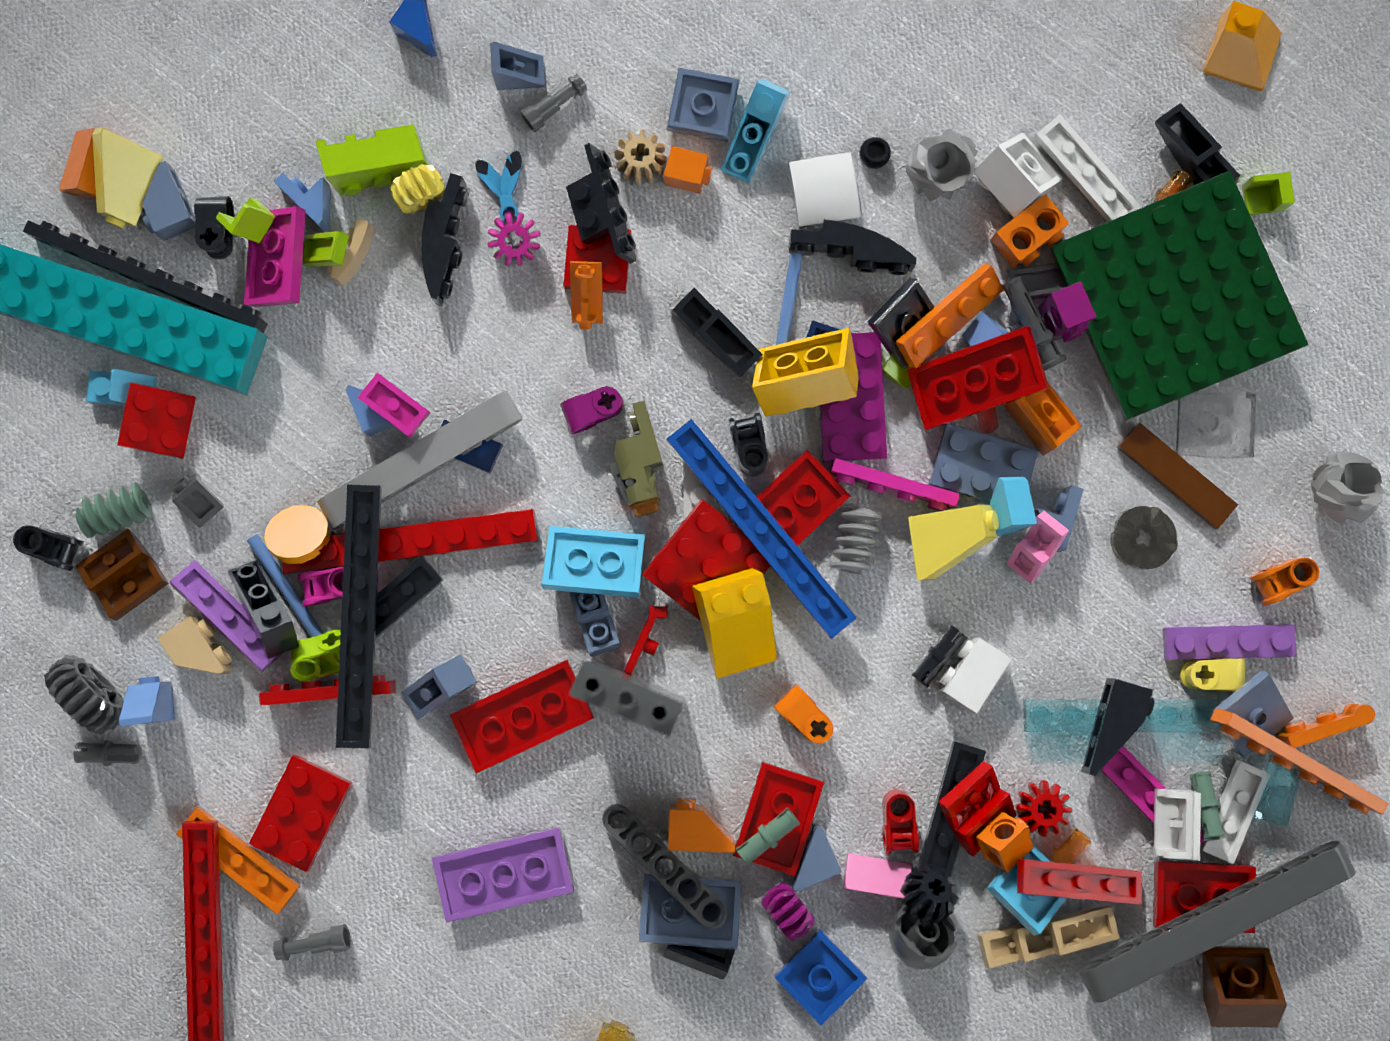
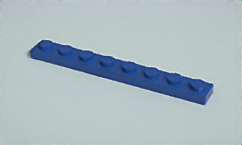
(761, 529)

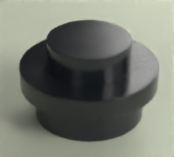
(875, 152)

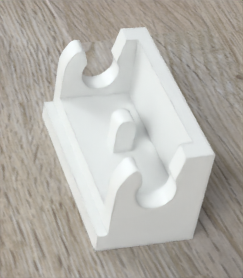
(1177, 824)

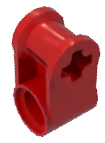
(899, 829)

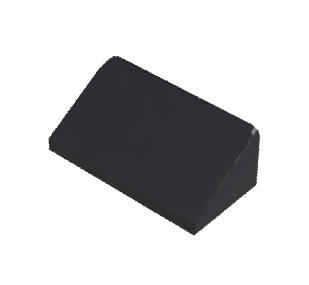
(704, 959)

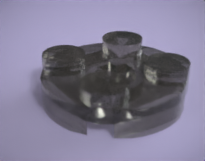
(1162, 541)

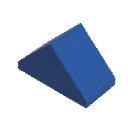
(414, 25)

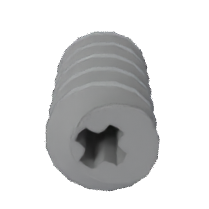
(856, 539)

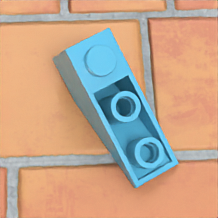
(755, 129)

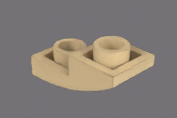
(359, 243)

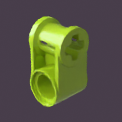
(316, 656)

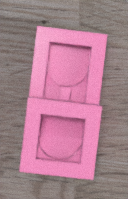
(1038, 547)

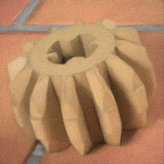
(630, 151)

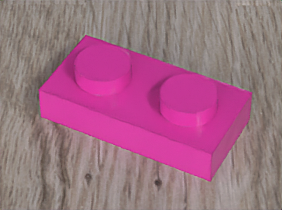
(394, 405)

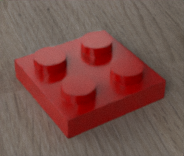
(613, 267)
(156, 421)

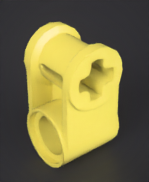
(1216, 674)

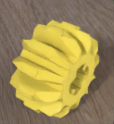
(416, 187)

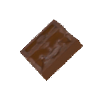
(122, 574)

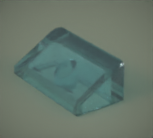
(1278, 795)

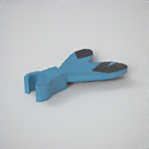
(502, 186)

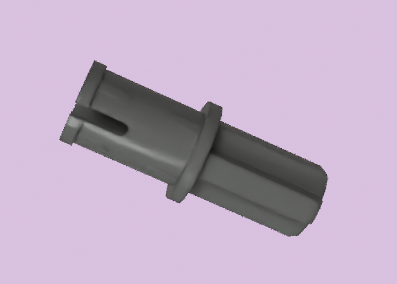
(107, 753)

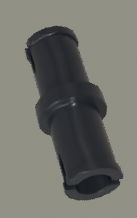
(939, 656)

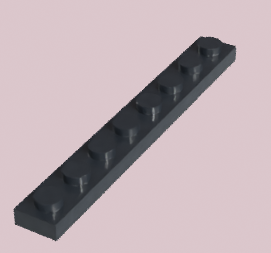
(135, 271)
(358, 616)

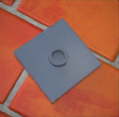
(703, 104)
(1259, 704)

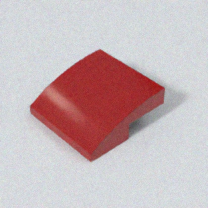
(975, 805)

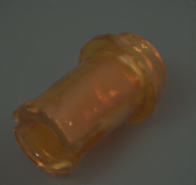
(1174, 185)
(1071, 848)

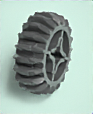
(84, 694)

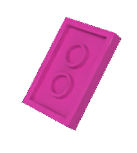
(276, 261)

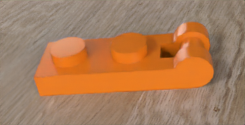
(1327, 725)

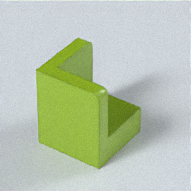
(1268, 193)
(251, 221)

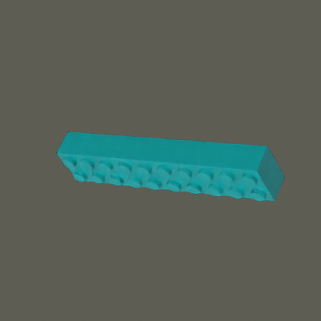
(129, 321)

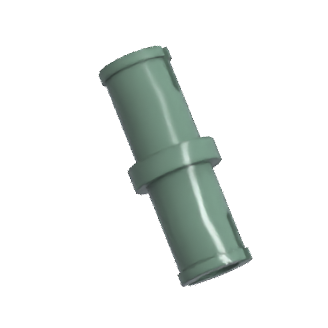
(1210, 816)
(767, 836)

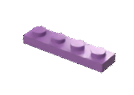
(221, 612)
(1229, 642)

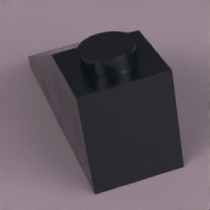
(1118, 717)

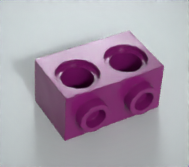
(1067, 312)

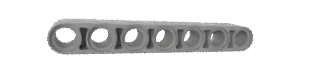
(428, 454)

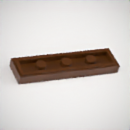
(1177, 476)

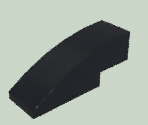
(1192, 145)
(716, 332)

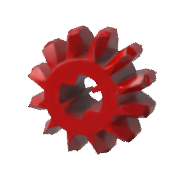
(1052, 817)

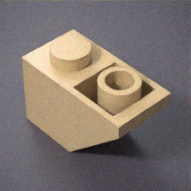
(193, 647)

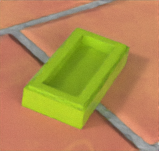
(324, 249)

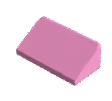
(875, 875)

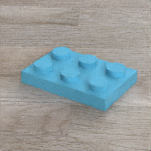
(593, 562)

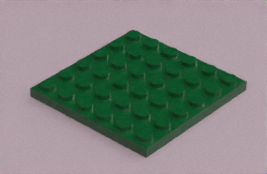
(1180, 295)

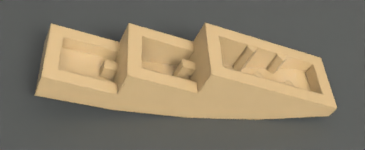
(1060, 936)

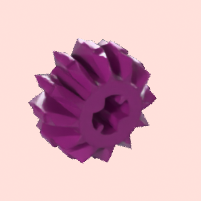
(788, 911)

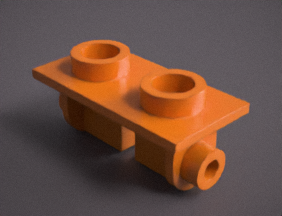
(586, 293)

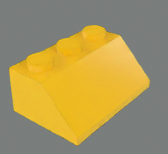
(806, 373)

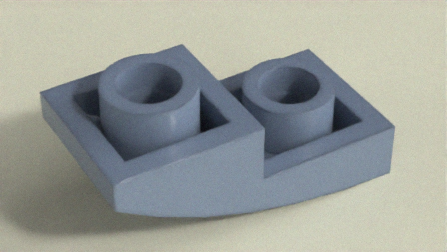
(595, 622)

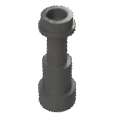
(536, 115)
(334, 939)

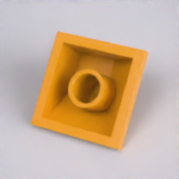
(1243, 46)

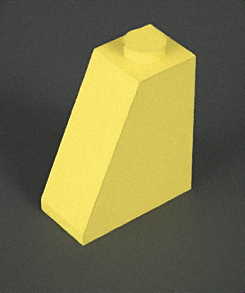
(121, 176)
(949, 537)

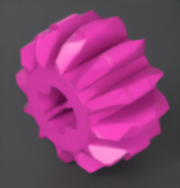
(508, 248)

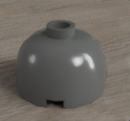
(921, 943)

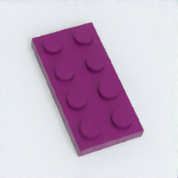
(857, 426)

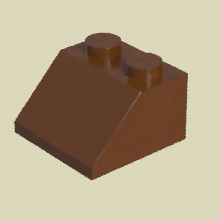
(1242, 988)

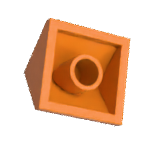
(79, 170)
(1044, 419)

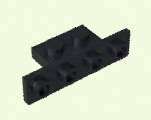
(598, 206)

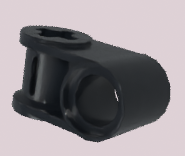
(210, 229)
(749, 438)
(52, 548)

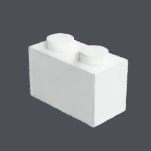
(974, 674)

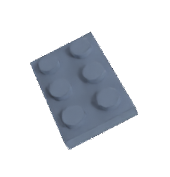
(974, 461)
(669, 923)

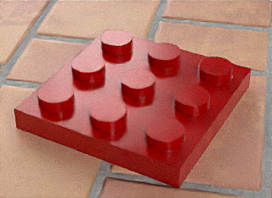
(701, 551)

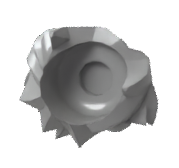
(941, 164)
(1347, 487)

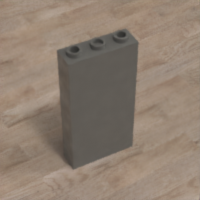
(627, 696)

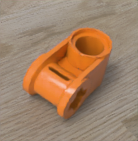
(1280, 581)
(800, 711)

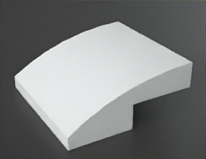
(824, 189)

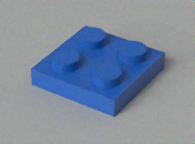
(820, 977)

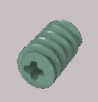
(114, 511)

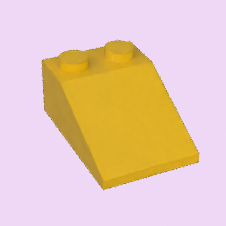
(736, 621)

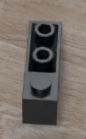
(264, 609)

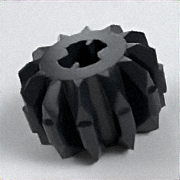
(929, 894)

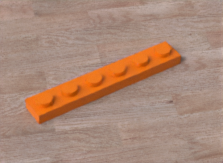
(1289, 757)

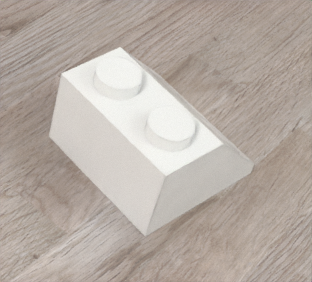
(1017, 174)

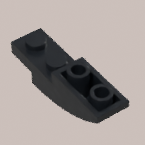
(867, 248)
(440, 251)

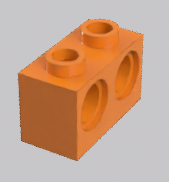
(1026, 228)

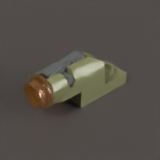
(634, 462)

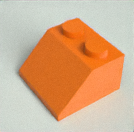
(696, 829)

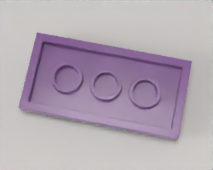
(503, 874)

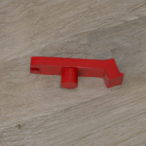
(644, 643)

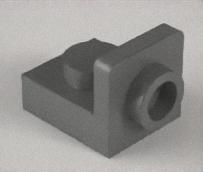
(195, 500)

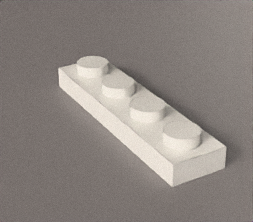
(1085, 169)

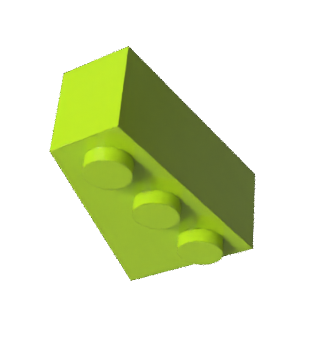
(371, 160)

